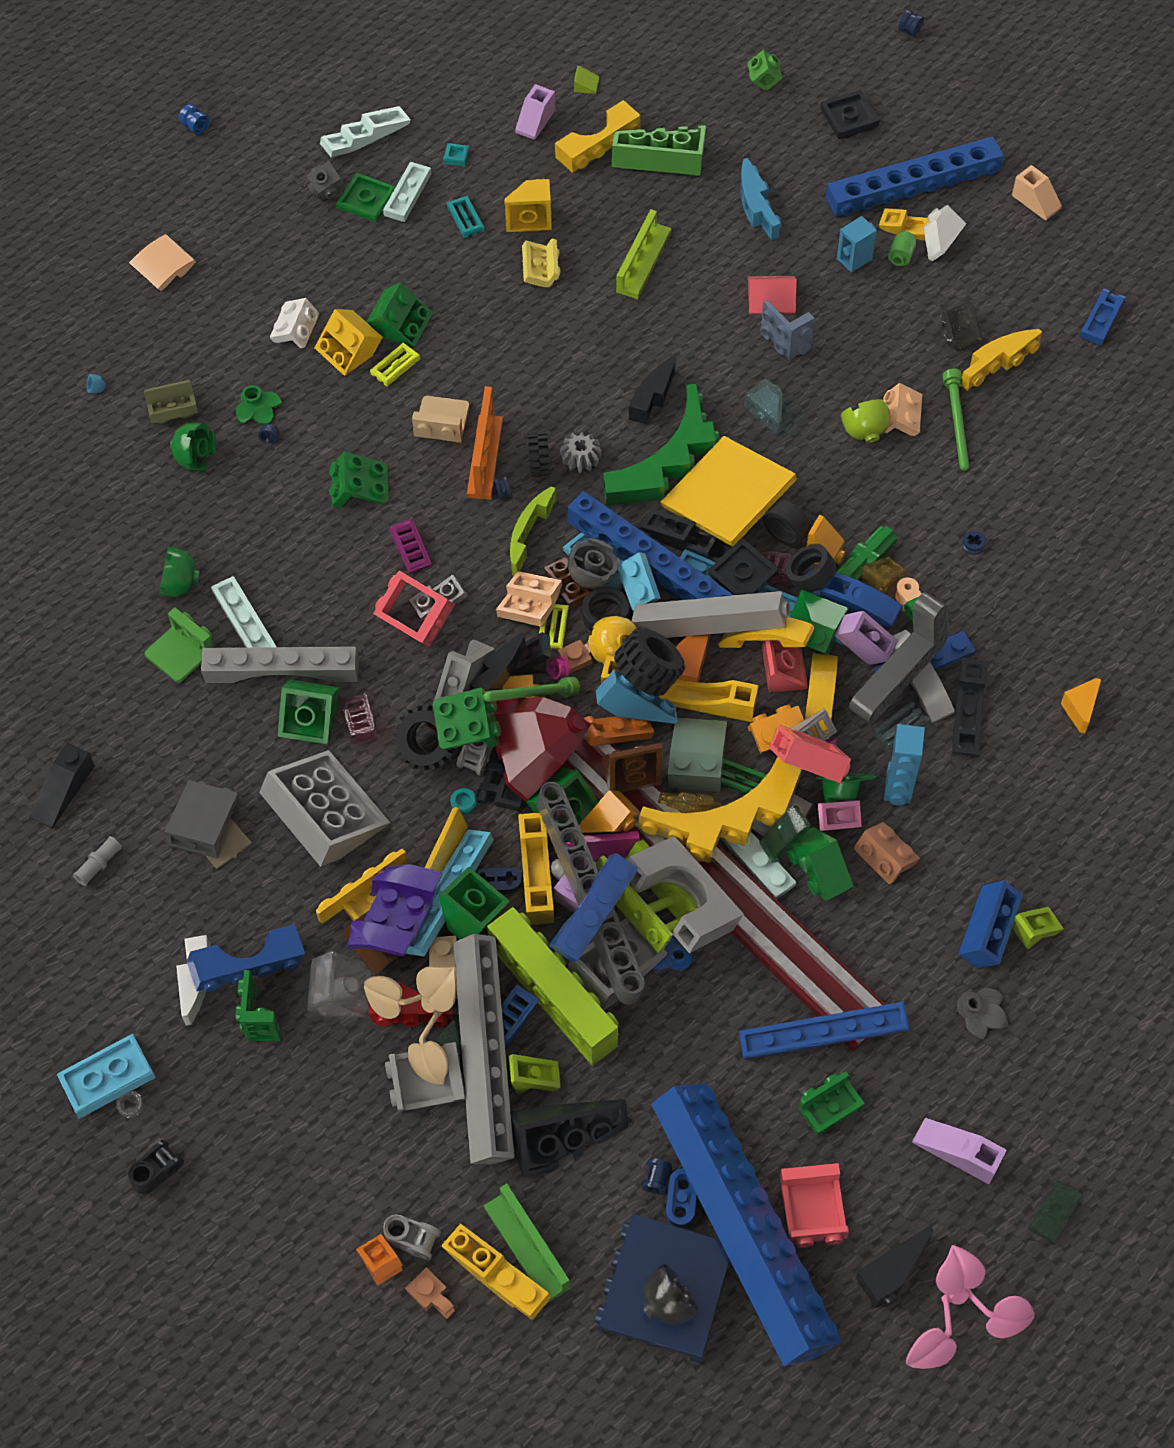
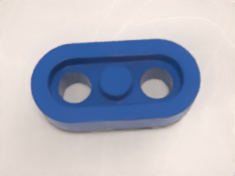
(680, 1199)

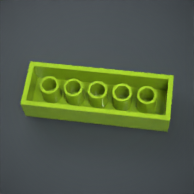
(559, 990)

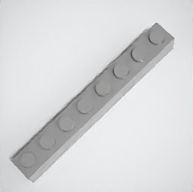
(483, 1050)

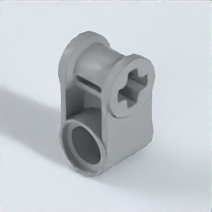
(474, 757)
(413, 1236)

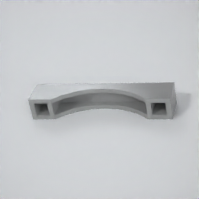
(322, 663)

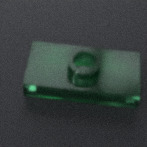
(1055, 1212)

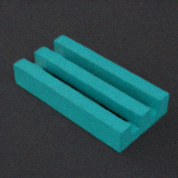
(471, 230)

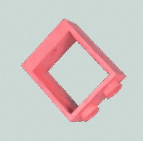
(434, 619)
(810, 753)

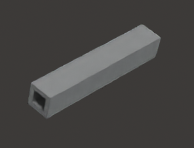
(714, 614)

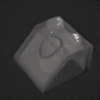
(338, 987)

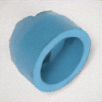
(95, 384)

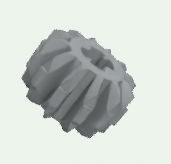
(580, 452)

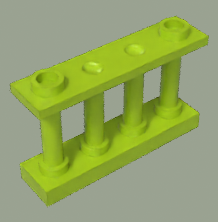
(643, 915)

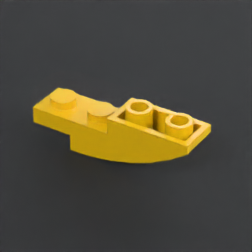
(1000, 352)
(495, 1272)

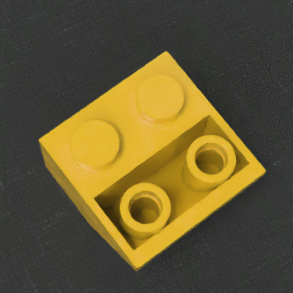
(347, 340)

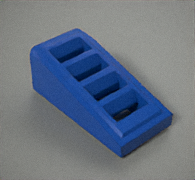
(520, 1020)

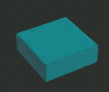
(456, 154)

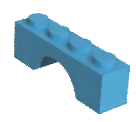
(904, 764)

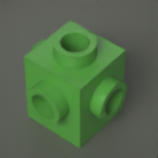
(764, 70)

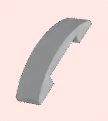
(929, 688)

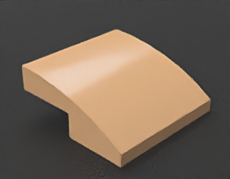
(162, 262)
(529, 598)

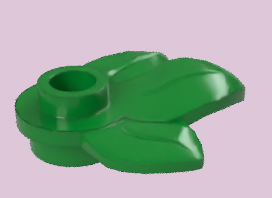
(258, 408)

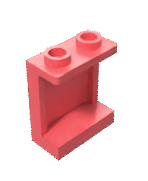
(813, 1205)

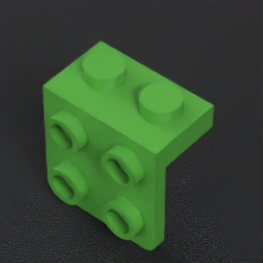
(180, 648)

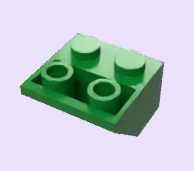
(399, 315)

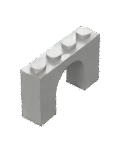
(674, 864)

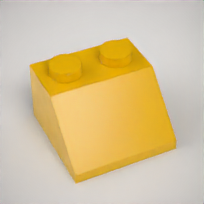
(529, 207)

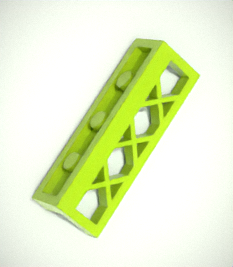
(642, 257)

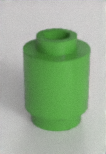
(902, 248)

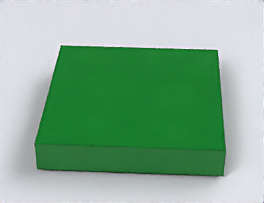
(365, 197)

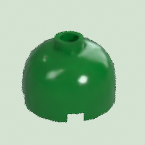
(193, 441)
(178, 573)

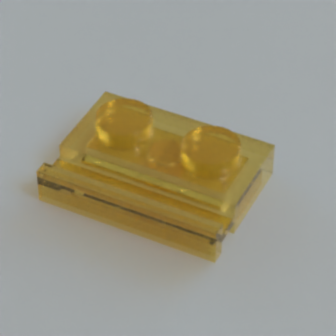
(688, 802)

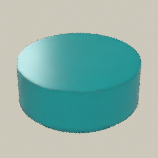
(464, 800)

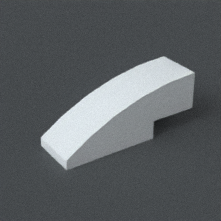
(189, 998)

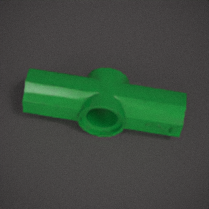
(868, 552)

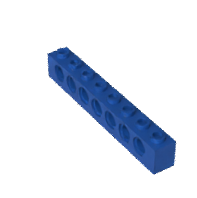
(914, 177)
(668, 570)

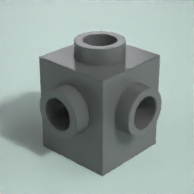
(324, 181)

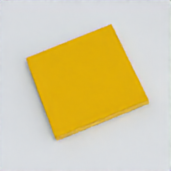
(728, 490)

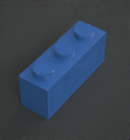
(990, 924)

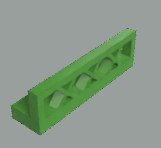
(526, 1243)

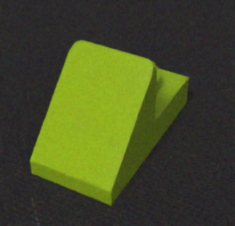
(1035, 925)
(533, 1073)

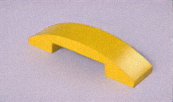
(793, 635)
(821, 687)

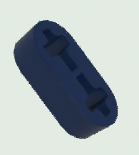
(499, 875)

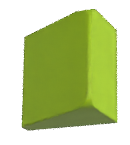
(585, 81)

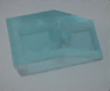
(766, 404)

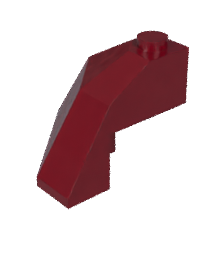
(536, 740)

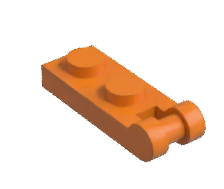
(617, 730)

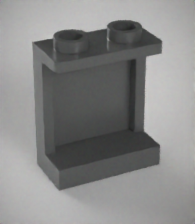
(201, 818)

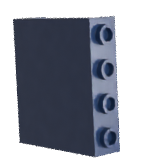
(698, 1263)

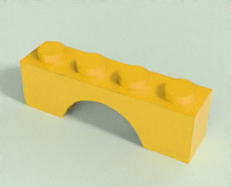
(578, 150)
(536, 869)

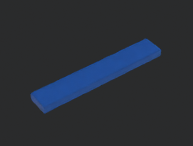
(824, 1030)

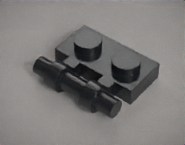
(504, 795)

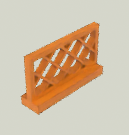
(485, 450)

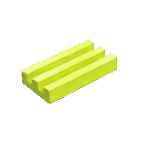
(388, 378)
(557, 607)

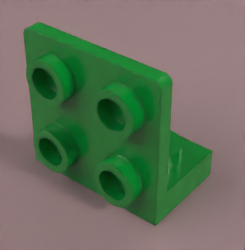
(257, 1023)

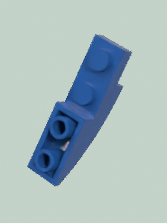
(859, 598)

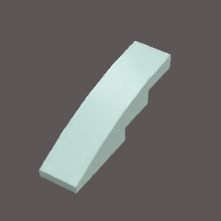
(369, 129)

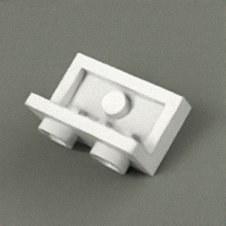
(295, 322)

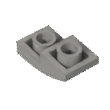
(448, 588)

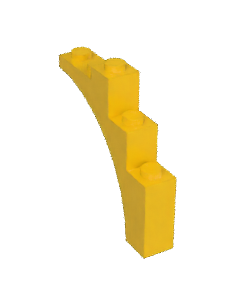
(732, 822)

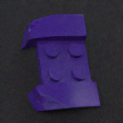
(398, 911)

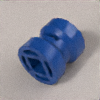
(194, 119)

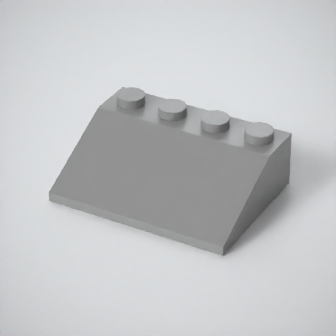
(322, 806)

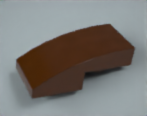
(570, 592)

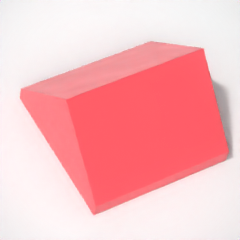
(776, 289)
(783, 667)

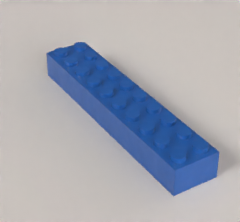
(746, 1224)

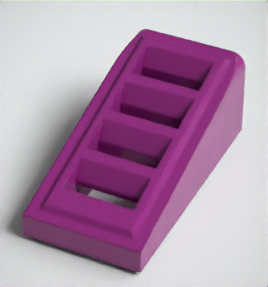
(406, 532)

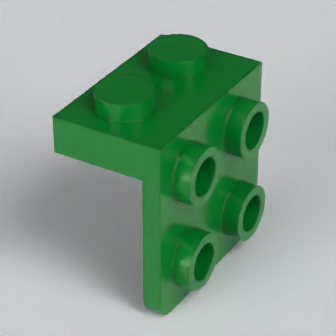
(358, 478)
(466, 720)

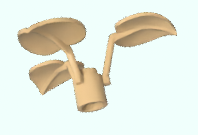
(438, 995)

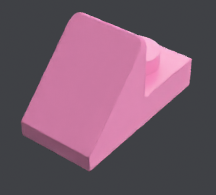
(839, 815)

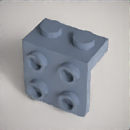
(788, 338)

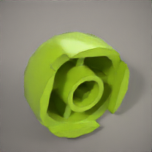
(867, 421)

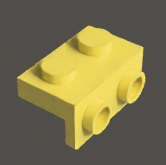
(540, 263)

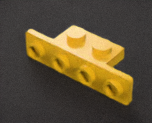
(356, 896)

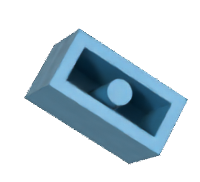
(856, 244)

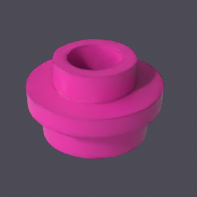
(559, 668)

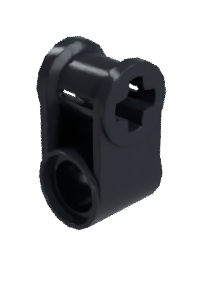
(156, 1166)

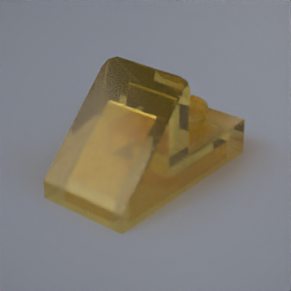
(882, 573)

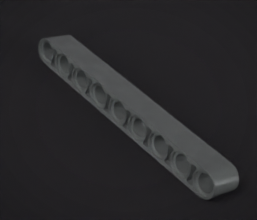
(583, 879)

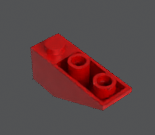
(411, 1014)

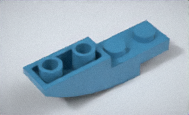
(755, 201)

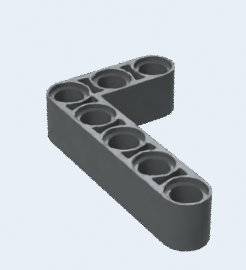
(902, 667)

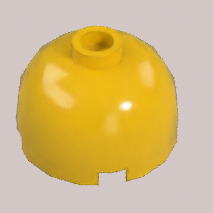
(608, 636)

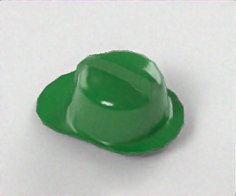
(843, 791)

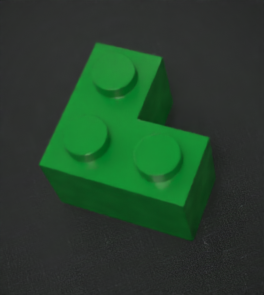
(823, 863)

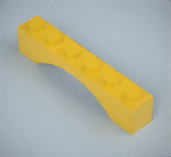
(724, 699)

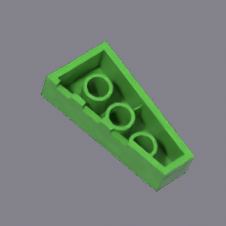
(660, 150)

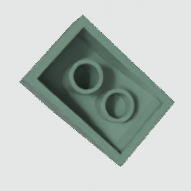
(697, 754)

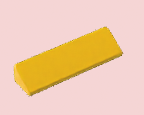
(448, 841)

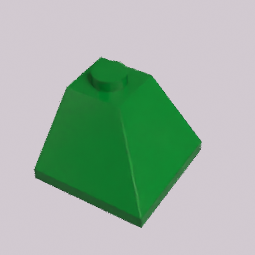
(824, 617)

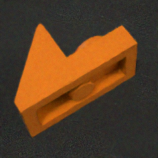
(380, 1259)

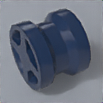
(911, 23)

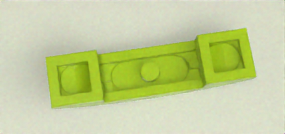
(538, 507)

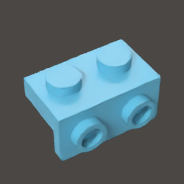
(638, 580)

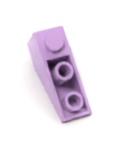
(960, 1148)

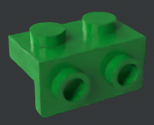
(830, 1103)

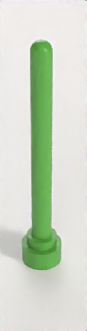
(952, 380)
(566, 687)

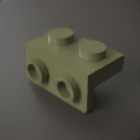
(170, 401)

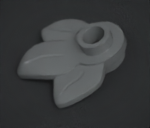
(986, 1012)

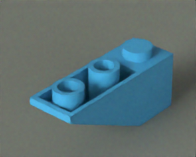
(629, 702)

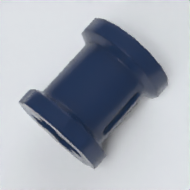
(657, 1176)

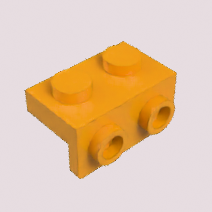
(765, 727)

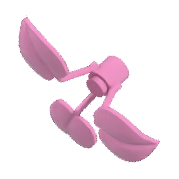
(955, 1279)

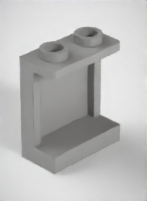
(462, 670)
(414, 1092)

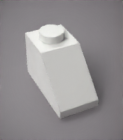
(941, 231)

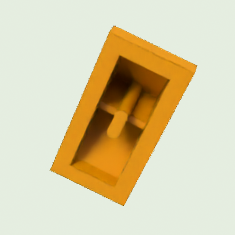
(1080, 703)

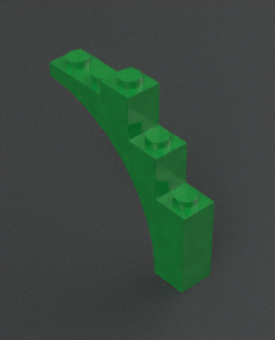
(650, 477)

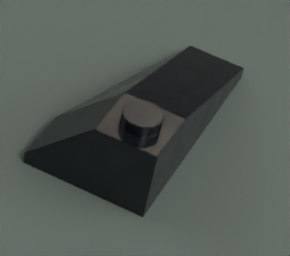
(554, 1131)

